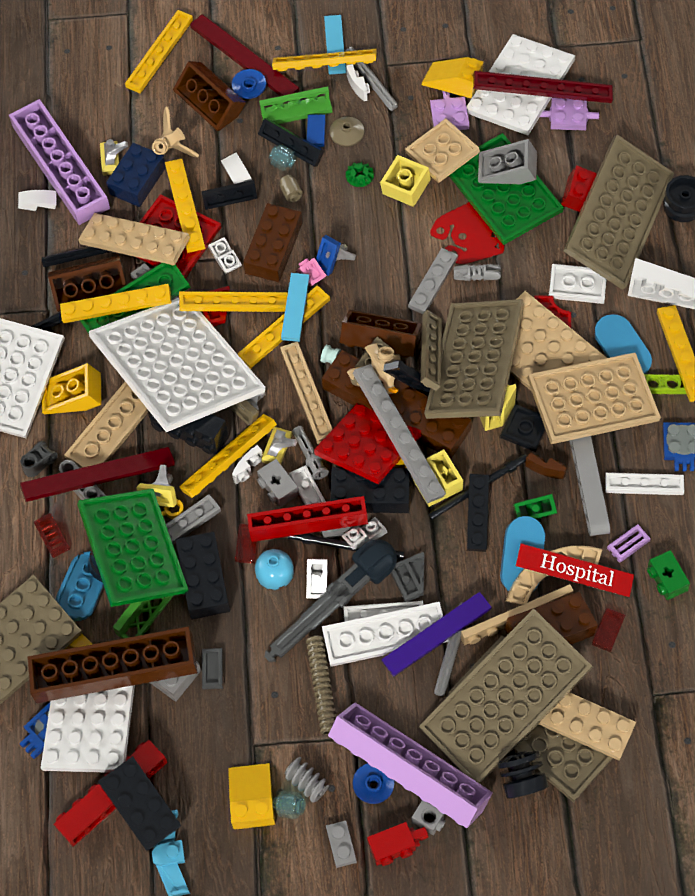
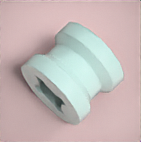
(329, 354)

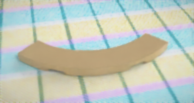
(528, 579)

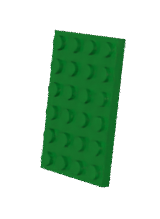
(506, 208)
(132, 547)

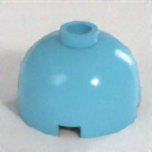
(274, 569)

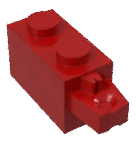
(395, 843)

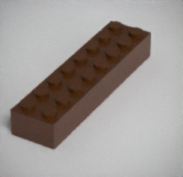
(436, 433)
(112, 665)

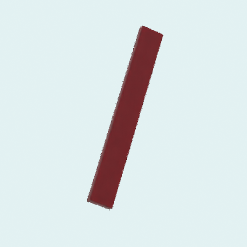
(242, 55)
(542, 87)
(96, 474)

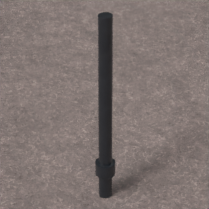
(508, 467)
(310, 538)

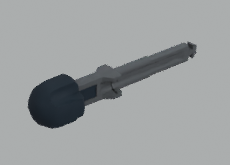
(372, 563)

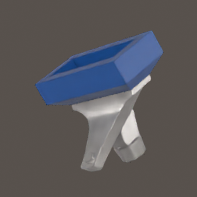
(330, 252)

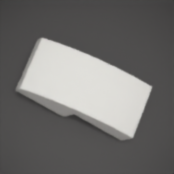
(357, 83)
(236, 169)
(37, 198)
(224, 255)
(242, 470)
(359, 536)

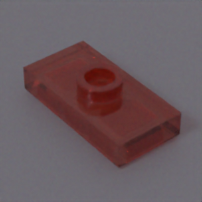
(245, 547)

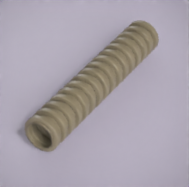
(321, 683)

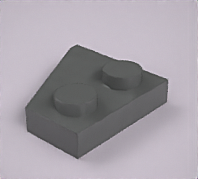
(410, 577)

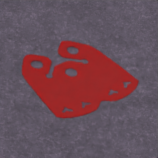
(478, 234)

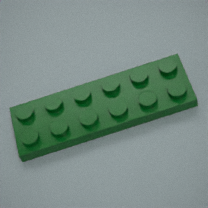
(157, 276)

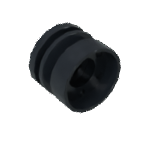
(522, 774)

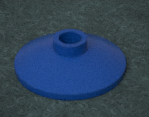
(249, 78)
(361, 784)

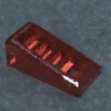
(45, 525)

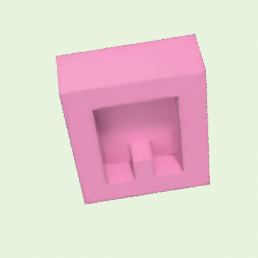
(313, 269)

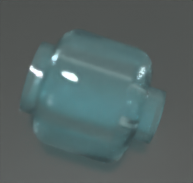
(282, 157)
(289, 804)

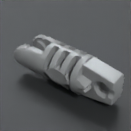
(477, 272)

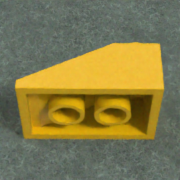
(453, 75)
(73, 391)
(251, 796)

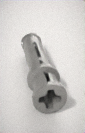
(311, 459)

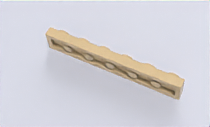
(306, 391)
(492, 626)

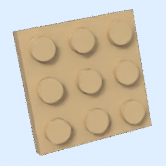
(442, 150)

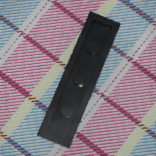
(302, 148)
(406, 375)
(477, 512)

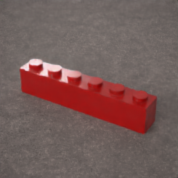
(307, 519)
(96, 805)

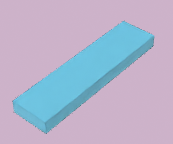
(334, 40)
(295, 307)

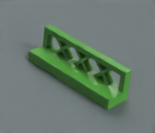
(296, 109)
(132, 613)

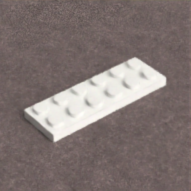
(377, 634)

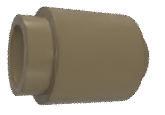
(290, 188)

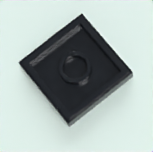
(524, 428)

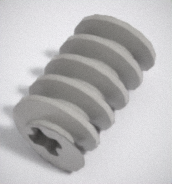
(305, 780)

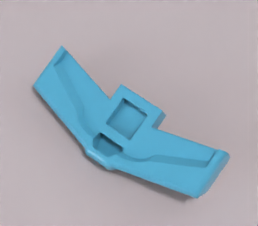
(166, 857)

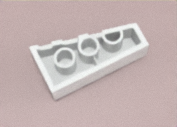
(661, 285)

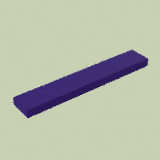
(436, 634)

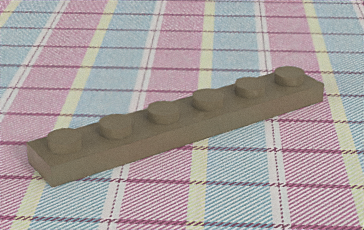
(431, 350)

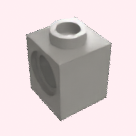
(427, 809)

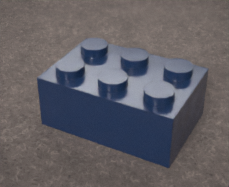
(136, 174)

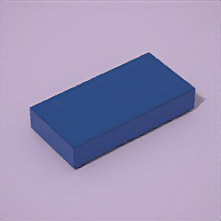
(316, 130)

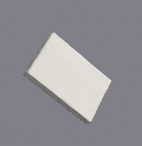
(576, 284)

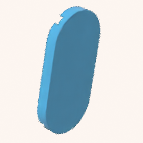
(619, 338)
(520, 531)
(79, 589)

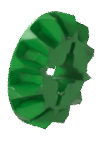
(360, 180)

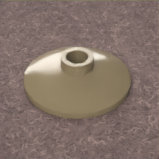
(348, 136)

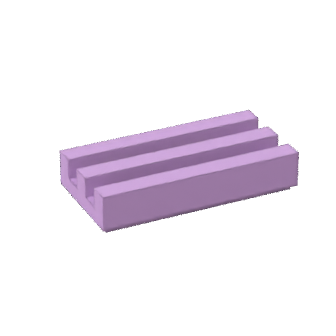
(616, 553)

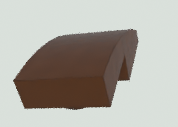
(551, 469)

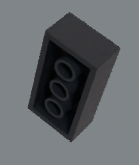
(206, 433)
(386, 497)
(203, 575)
(139, 803)

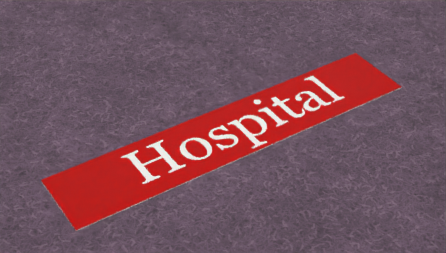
(574, 570)

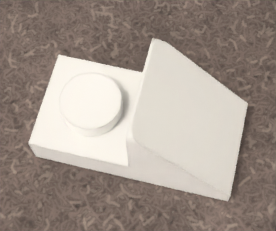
(316, 577)

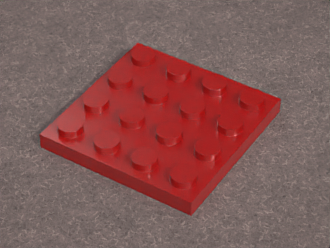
(164, 215)
(361, 445)

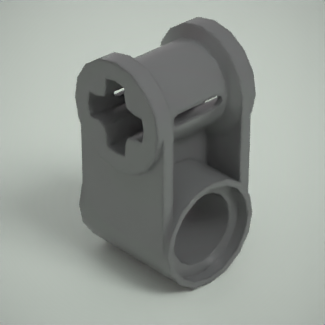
(40, 456)

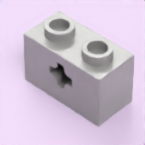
(277, 483)

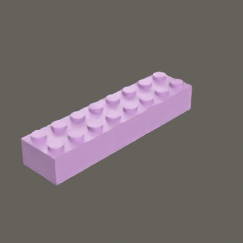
(59, 161)
(410, 764)

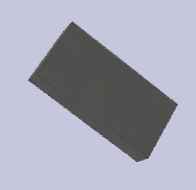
(212, 668)

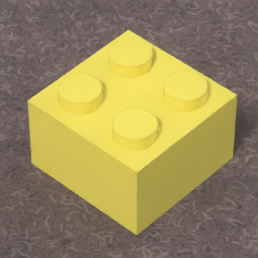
(405, 180)

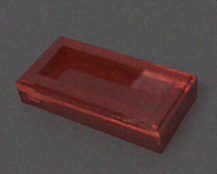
(608, 630)

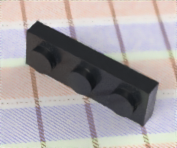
(229, 194)

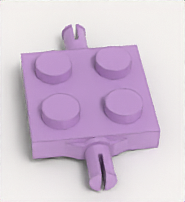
(451, 109)
(569, 114)

